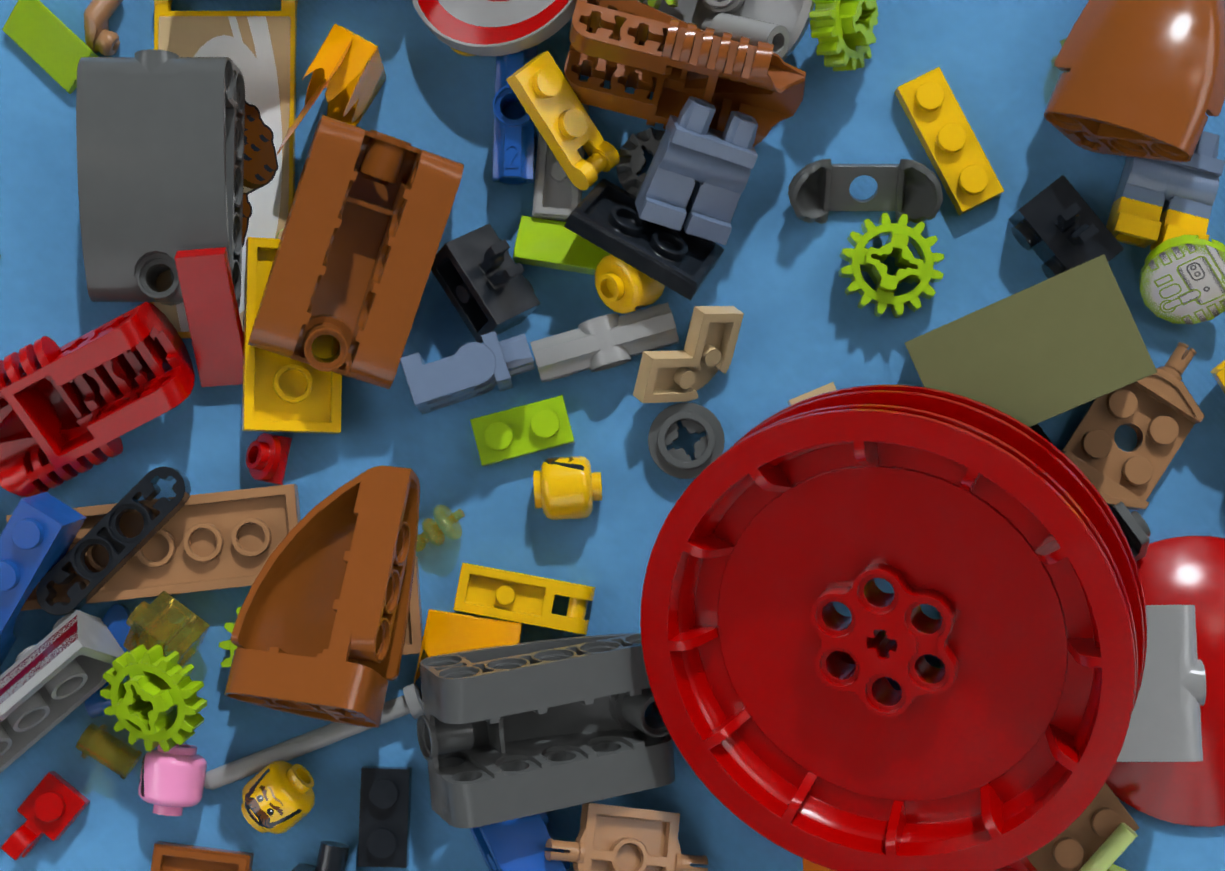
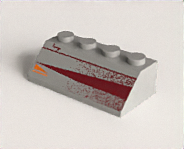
(52, 681)

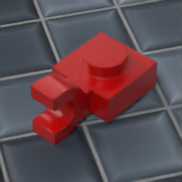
(48, 811)

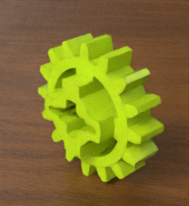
(844, 31)
(912, 269)
(153, 697)

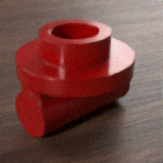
(268, 458)

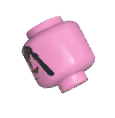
(172, 779)

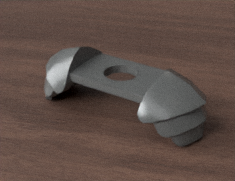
(900, 188)

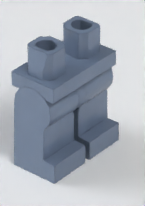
(699, 172)
(468, 373)

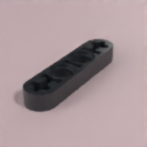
(109, 535)

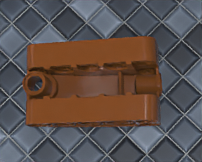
(356, 251)

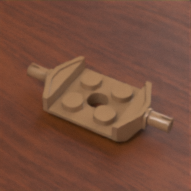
(1161, 416)

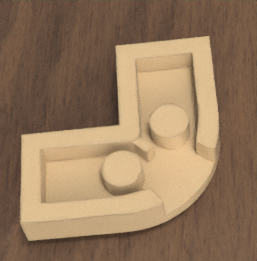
(680, 373)

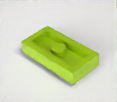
(522, 430)

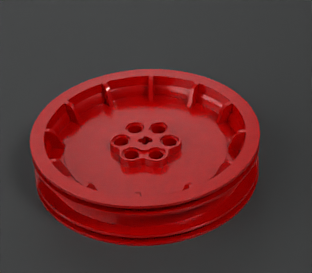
(956, 516)

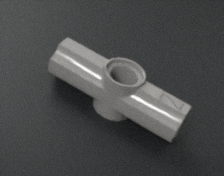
(605, 342)

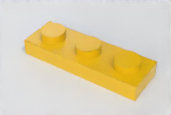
(949, 141)

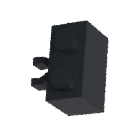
(1062, 229)
(484, 282)

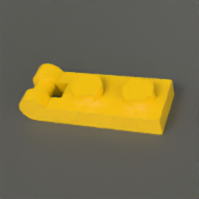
(562, 120)
(521, 598)

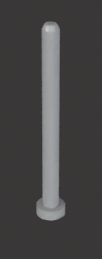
(408, 703)

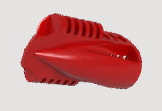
(76, 400)

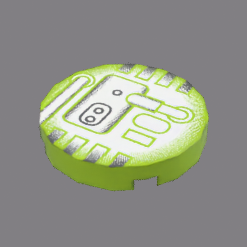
(1185, 280)

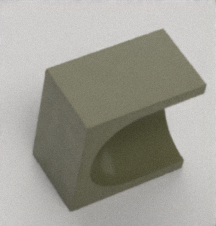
(1039, 347)

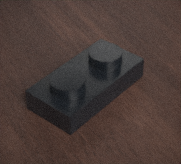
(384, 816)

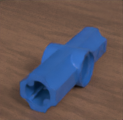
(512, 138)

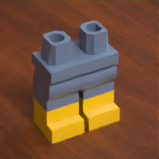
(1166, 197)

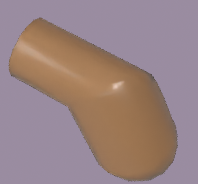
(96, 27)

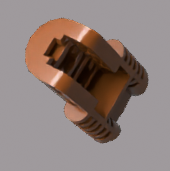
(675, 60)

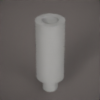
(750, 28)

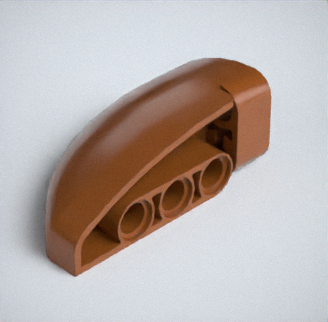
(1141, 77)
(333, 605)

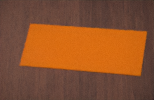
(309, 104)

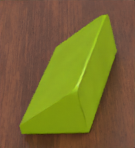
(47, 41)
(554, 246)

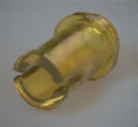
(108, 750)

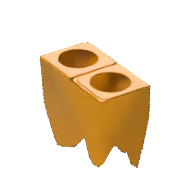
(354, 83)
(458, 632)

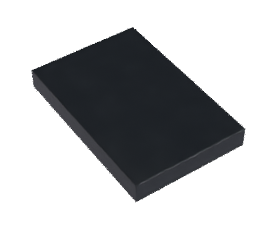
(665, 254)

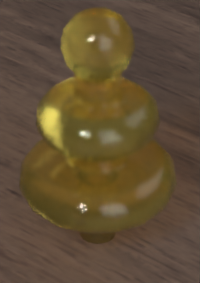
(445, 523)

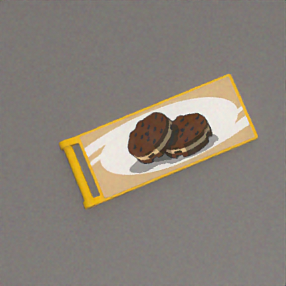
(265, 53)

